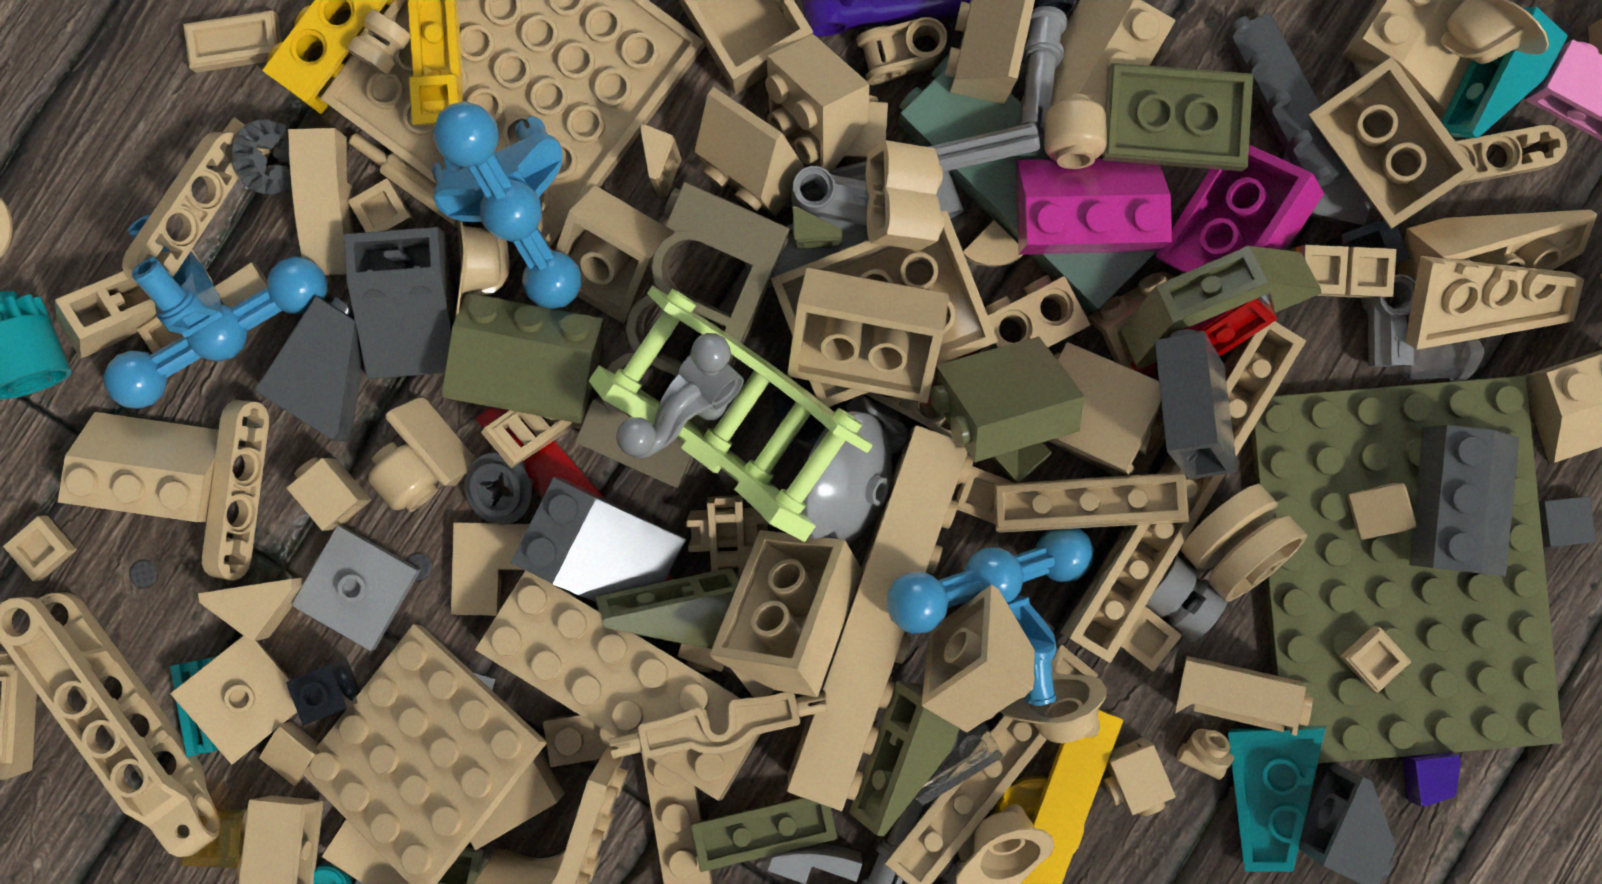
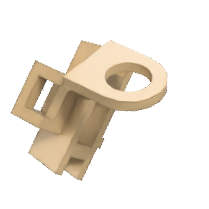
(733, 529)

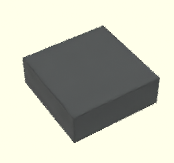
(1567, 521)

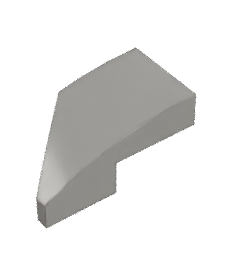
(830, 858)

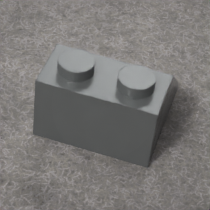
(1348, 827)

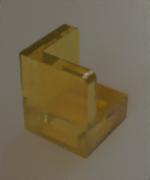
(226, 848)

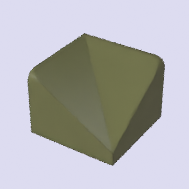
(1021, 462)

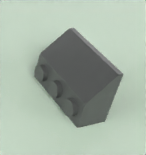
(1464, 499)

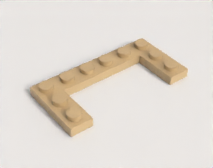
(671, 798)

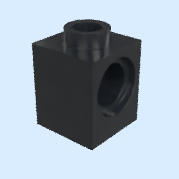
(324, 691)

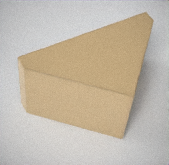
(254, 608)

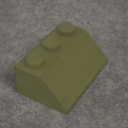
(523, 358)

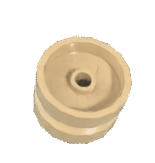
(1243, 542)

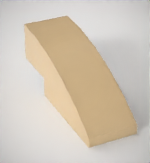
(321, 196)

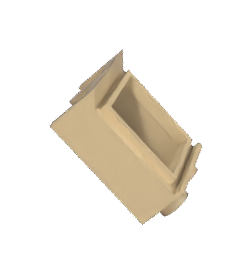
(1244, 695)
(16, 720)

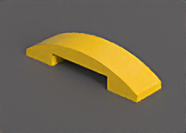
(434, 58)

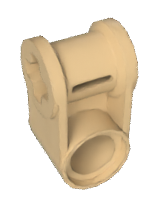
(898, 50)

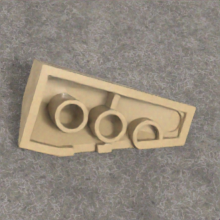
(1518, 240)

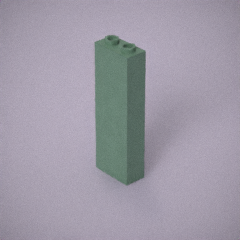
(942, 117)

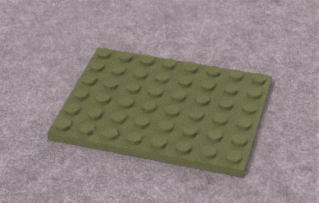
(1473, 639)

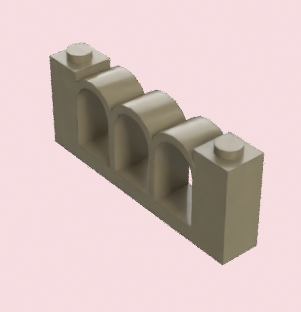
(726, 227)

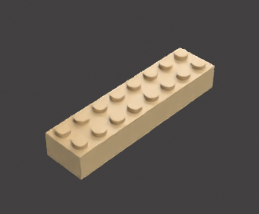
(869, 644)

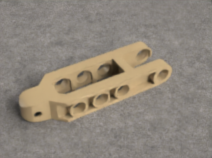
(82, 659)

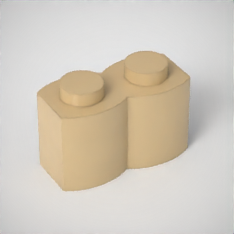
(903, 195)

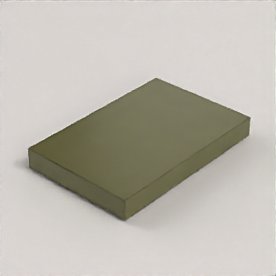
(1178, 117)

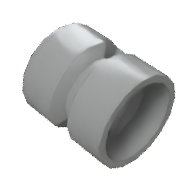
(1199, 610)

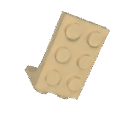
(581, 855)

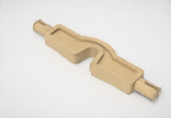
(693, 728)

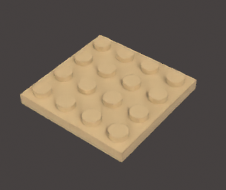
(422, 757)

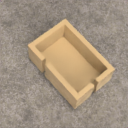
(744, 33)

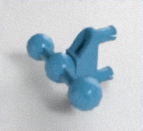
(504, 192)
(209, 329)
(920, 601)

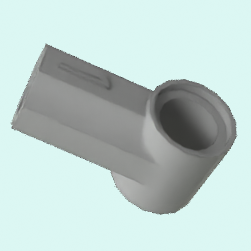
(843, 200)
(1389, 326)

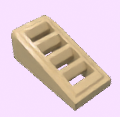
(506, 445)

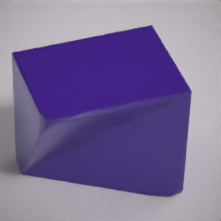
(1431, 777)

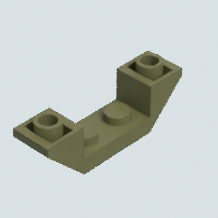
(1214, 290)

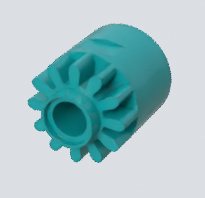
(28, 347)

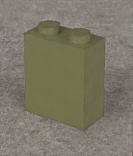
(1007, 399)

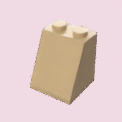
(1119, 417)

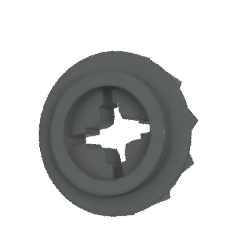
(251, 164)
(485, 496)

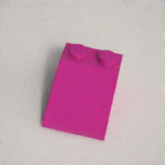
(1242, 209)

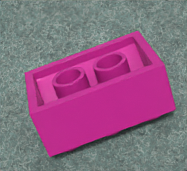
(1092, 208)

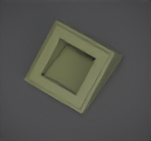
(814, 232)

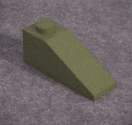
(673, 610)
(905, 756)

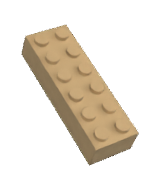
(608, 675)

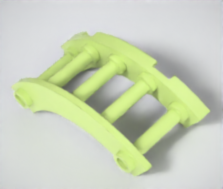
(711, 448)

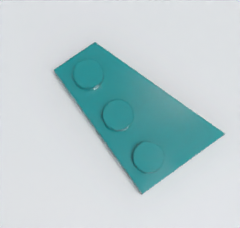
(1273, 792)

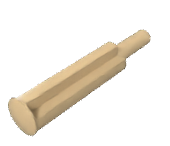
(401, 174)

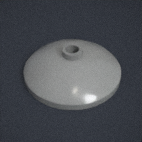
(852, 486)

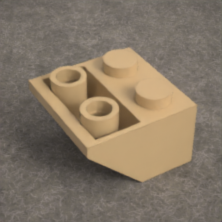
(816, 101)

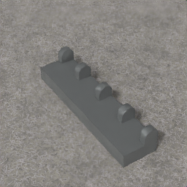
(1284, 95)

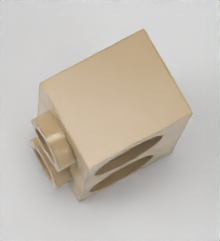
(1028, 315)

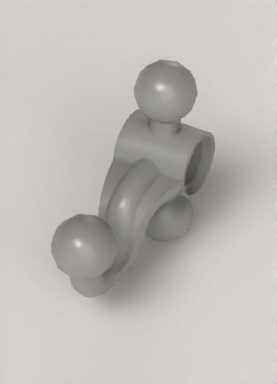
(701, 388)

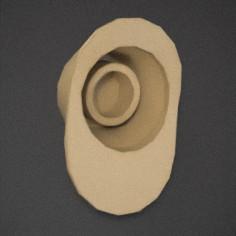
(1492, 29)
(482, 262)
(1071, 715)
(1005, 849)

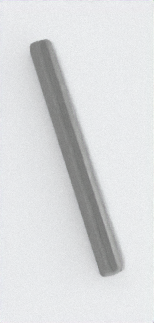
(955, 154)

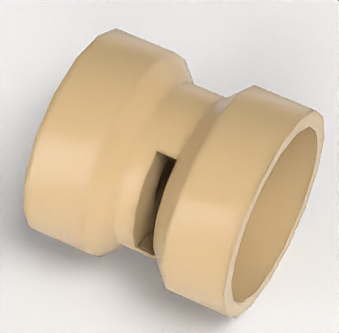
(371, 50)

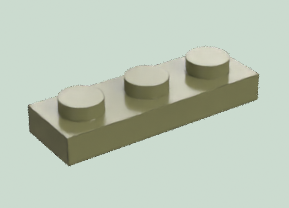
(761, 832)

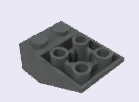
(402, 299)

